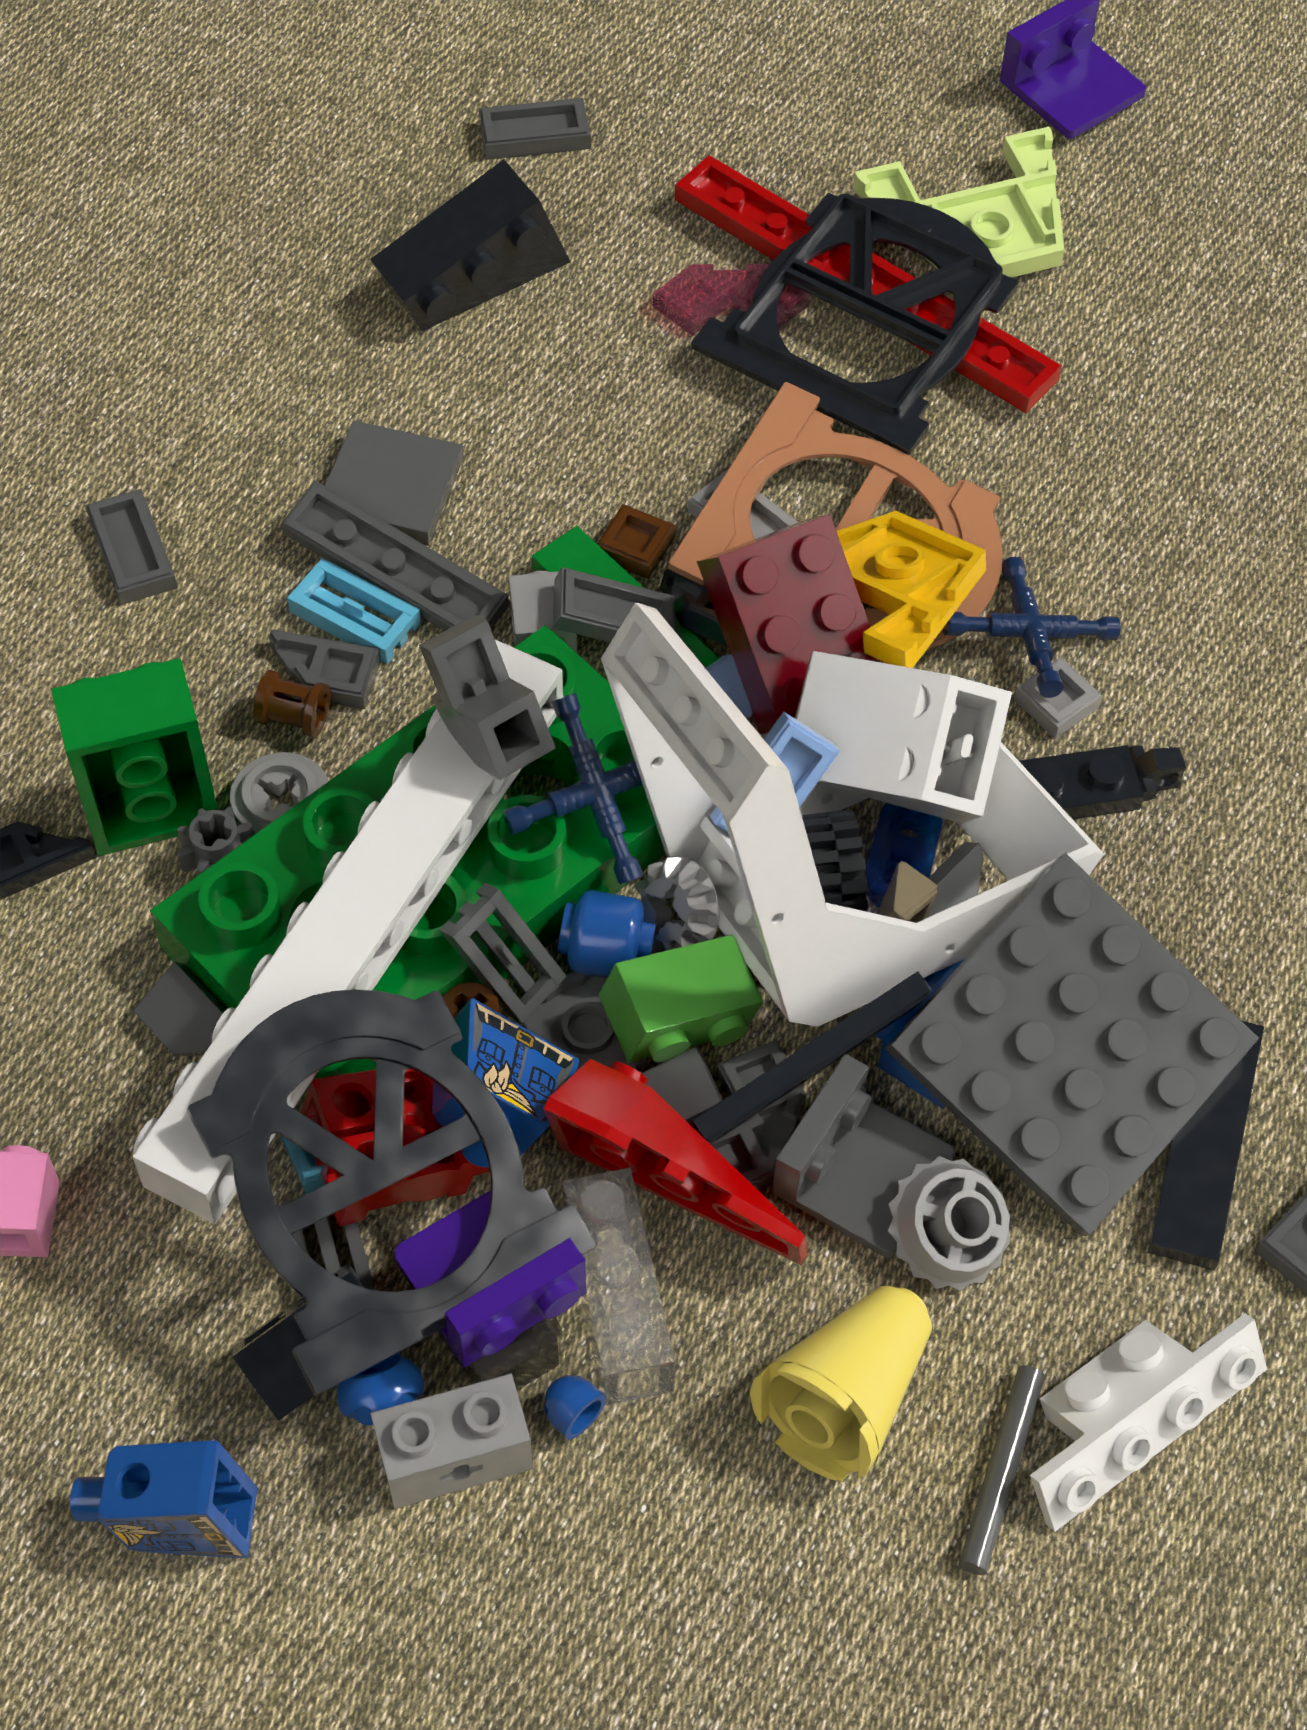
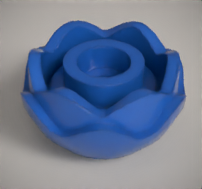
(379, 1388)

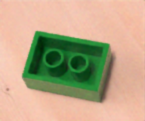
(135, 754)

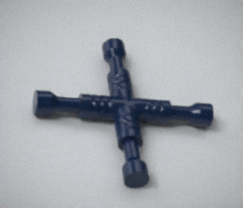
(1033, 627)
(593, 790)

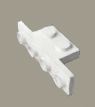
(1135, 1405)

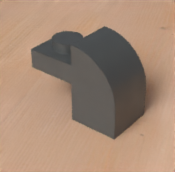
(479, 702)

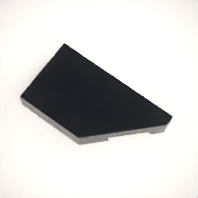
(692, 606)
(35, 856)

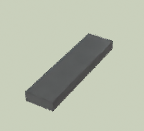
(390, 559)

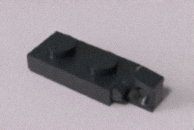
(1107, 778)

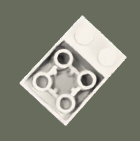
(905, 733)

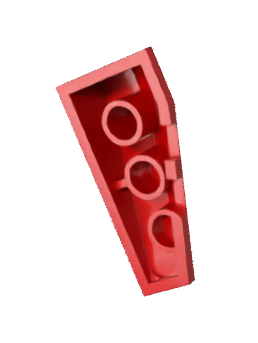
(623, 1124)

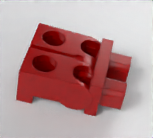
(347, 1110)

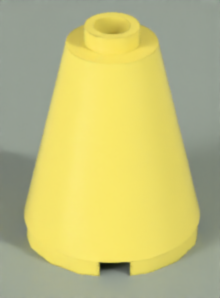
(845, 1383)

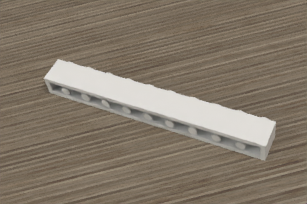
(347, 930)

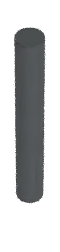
(1001, 1470)

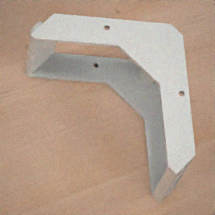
(805, 952)

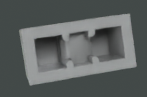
(453, 1441)

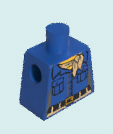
(514, 1067)
(171, 1499)

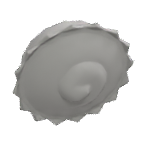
(950, 1223)

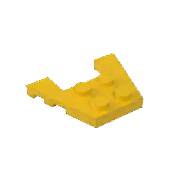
(913, 577)

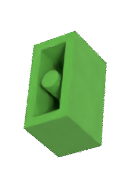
(680, 999)

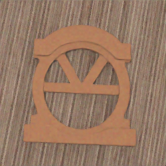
(797, 432)

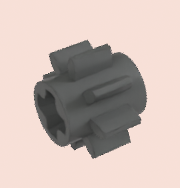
(210, 838)

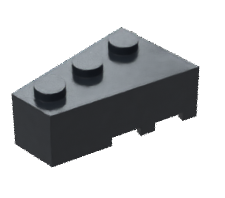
(471, 249)

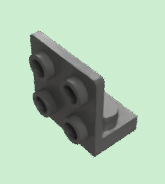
(850, 1158)

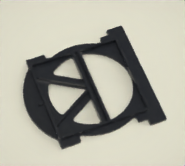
(889, 407)
(345, 1323)

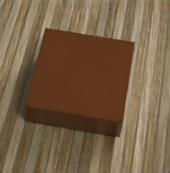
(637, 540)

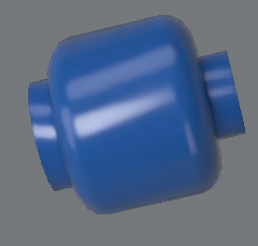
(604, 931)

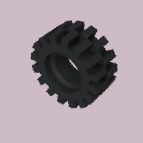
(838, 857)

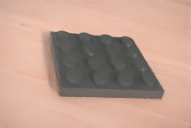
(1072, 1044)

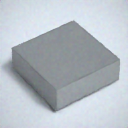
(1066, 709)

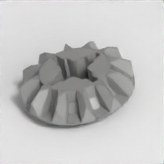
(273, 775)
(694, 901)

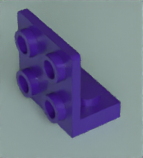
(1063, 72)

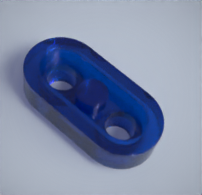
(891, 847)

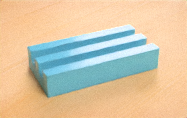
(348, 618)

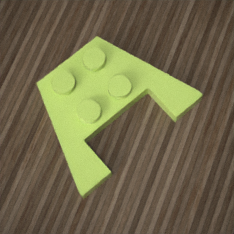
(1012, 217)

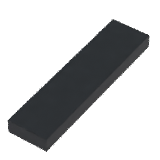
(812, 1058)
(1203, 1170)

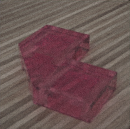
(706, 293)

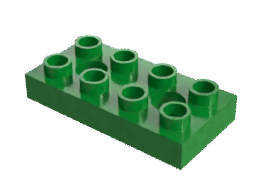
(246, 899)

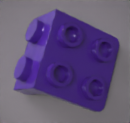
(506, 1307)

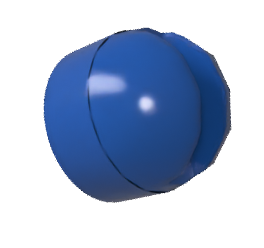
(573, 1405)

